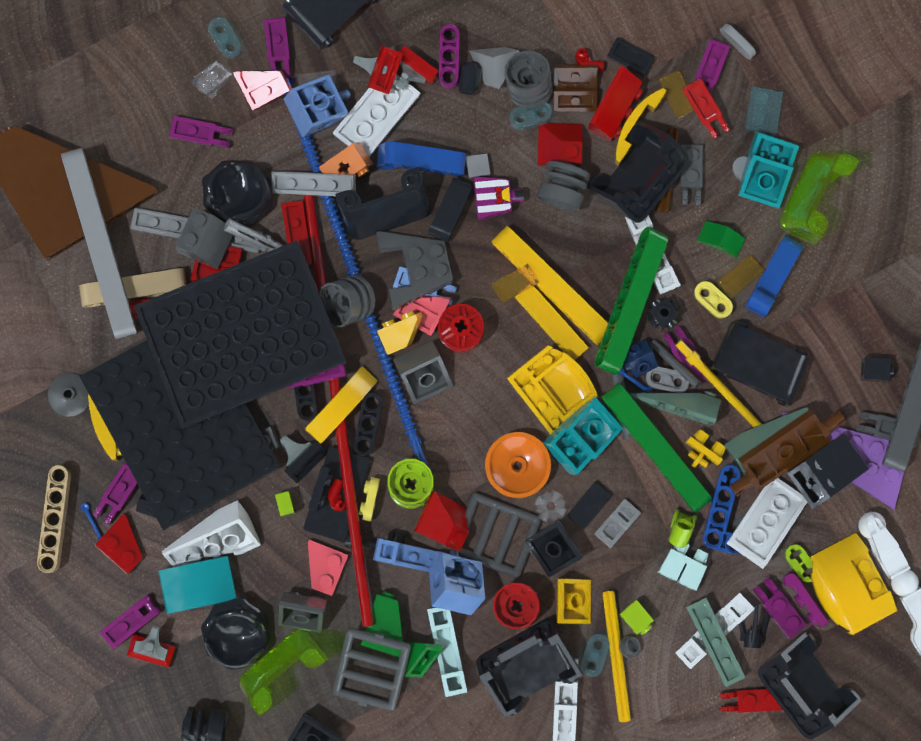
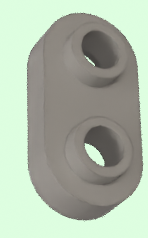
(666, 381)

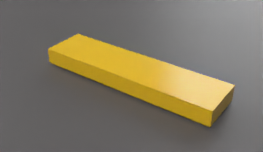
(551, 322)

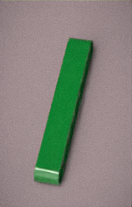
(631, 300)
(656, 447)

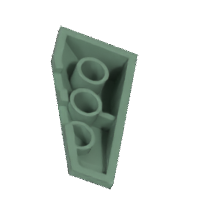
(692, 406)
(751, 438)

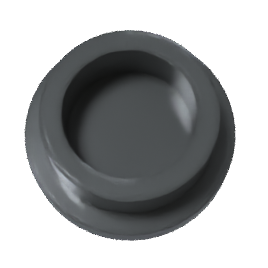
(629, 646)

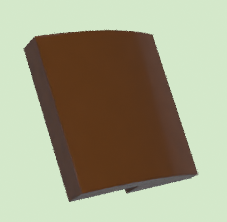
(575, 88)

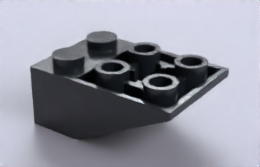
(827, 471)

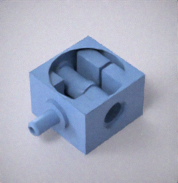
(316, 105)
(456, 583)

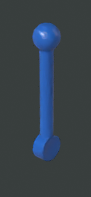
(648, 389)
(85, 508)

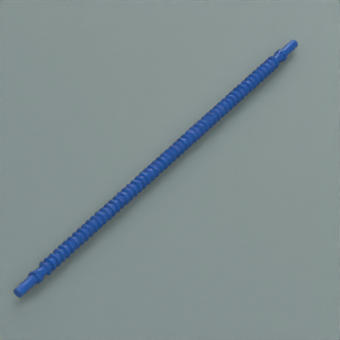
(372, 323)

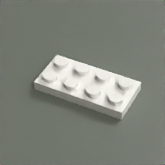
(375, 116)
(767, 522)

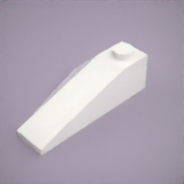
(219, 534)

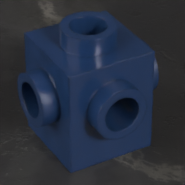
(640, 359)

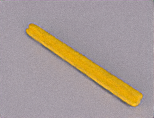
(616, 656)

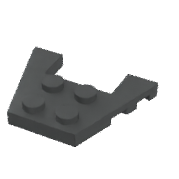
(424, 262)

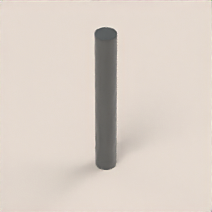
(671, 360)

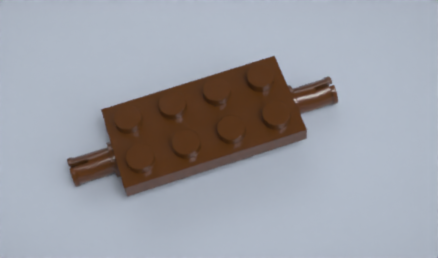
(785, 450)

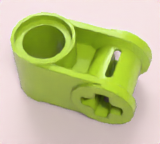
(681, 529)

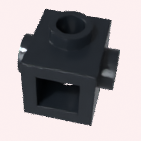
(657, 319)

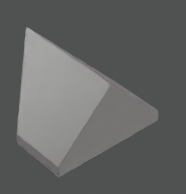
(493, 63)

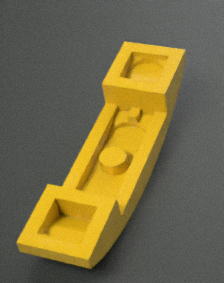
(651, 104)
(341, 405)

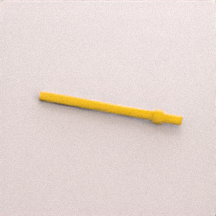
(693, 358)

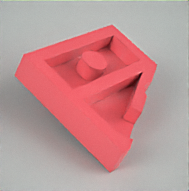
(431, 309)

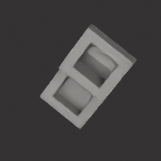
(617, 523)

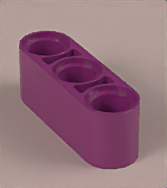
(449, 46)

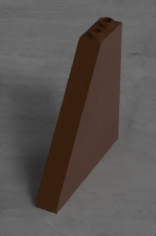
(41, 193)

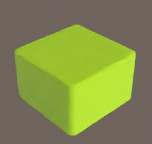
(285, 503)

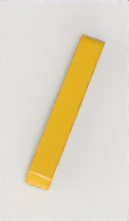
(552, 285)

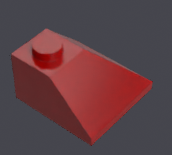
(560, 143)
(444, 521)

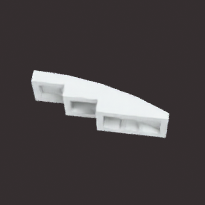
(565, 710)

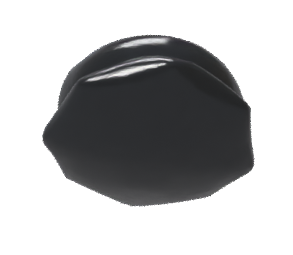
(237, 192)
(235, 633)

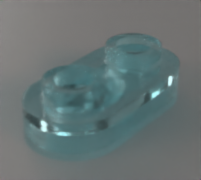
(225, 38)
(530, 116)
(594, 655)

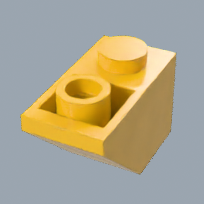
(399, 334)

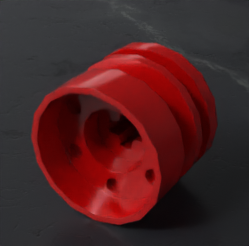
(467, 339)
(505, 600)

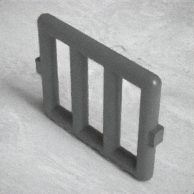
(515, 513)
(399, 666)

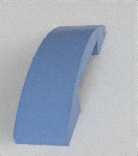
(405, 555)

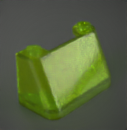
(800, 211)
(295, 646)

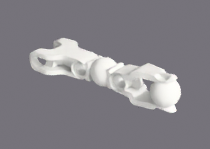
(903, 581)

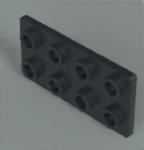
(321, 517)

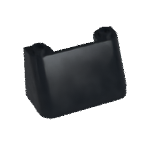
(321, 18)
(643, 174)
(386, 212)
(760, 363)
(526, 665)
(805, 688)

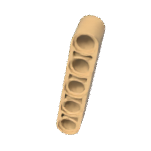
(137, 286)
(49, 509)

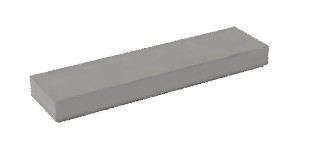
(312, 183)

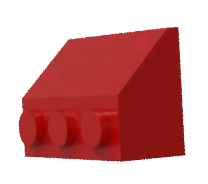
(616, 105)

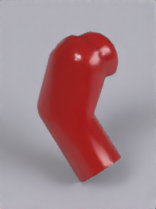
(334, 496)

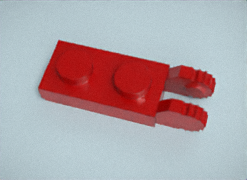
(705, 106)
(751, 701)

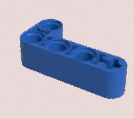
(408, 156)
(773, 277)
(724, 508)

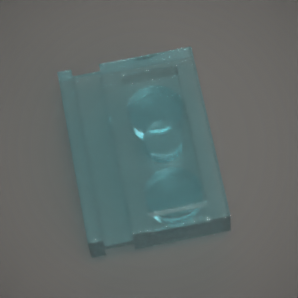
(763, 110)

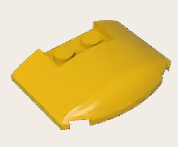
(552, 386)
(850, 585)

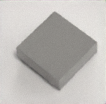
(478, 166)

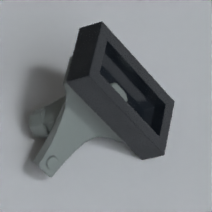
(301, 457)

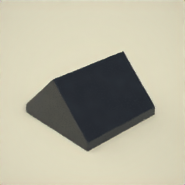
(554, 548)
(313, 730)

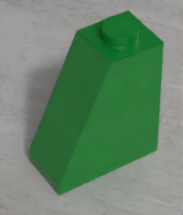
(387, 621)

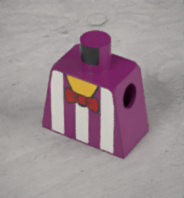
(494, 197)

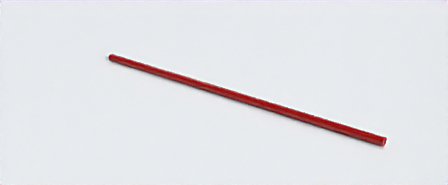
(341, 434)

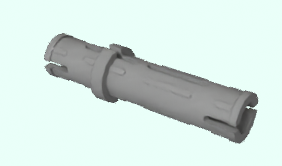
(233, 227)

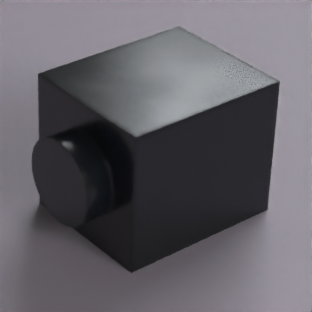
(876, 369)

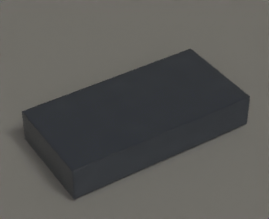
(630, 57)
(589, 505)

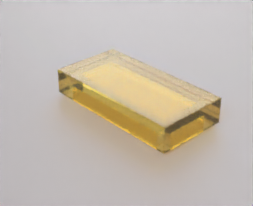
(677, 100)
(740, 277)
(515, 283)

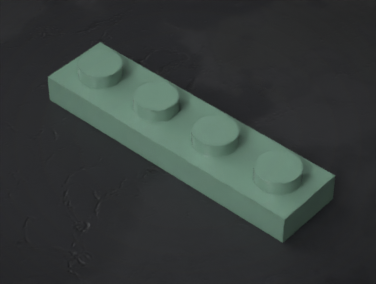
(715, 642)

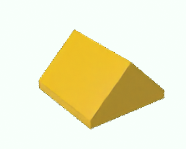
(573, 601)

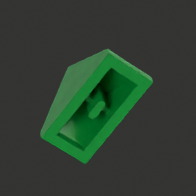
(721, 238)
(421, 658)

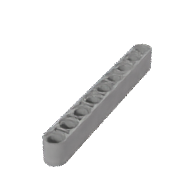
(99, 243)

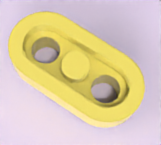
(713, 299)
(371, 489)

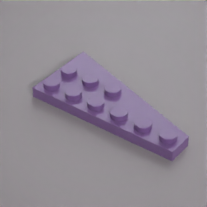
(878, 481)

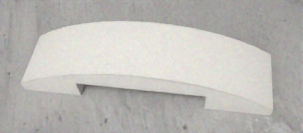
(665, 277)
(728, 617)

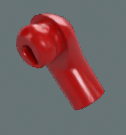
(583, 58)

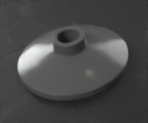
(68, 406)

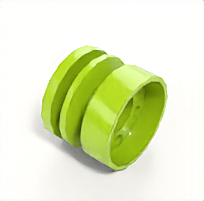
(412, 471)

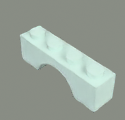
(449, 658)

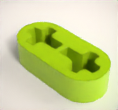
(795, 565)

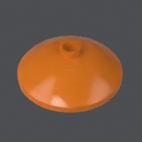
(523, 449)

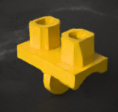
(714, 454)

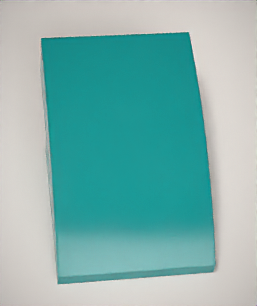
(767, 169)
(582, 436)
(197, 585)

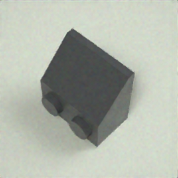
(204, 239)
(423, 372)
(302, 612)

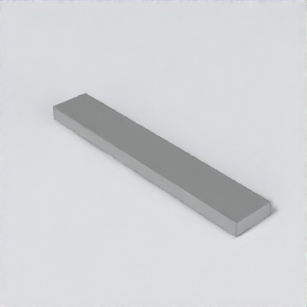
(173, 225)

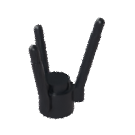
(754, 637)

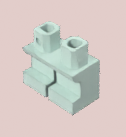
(693, 570)

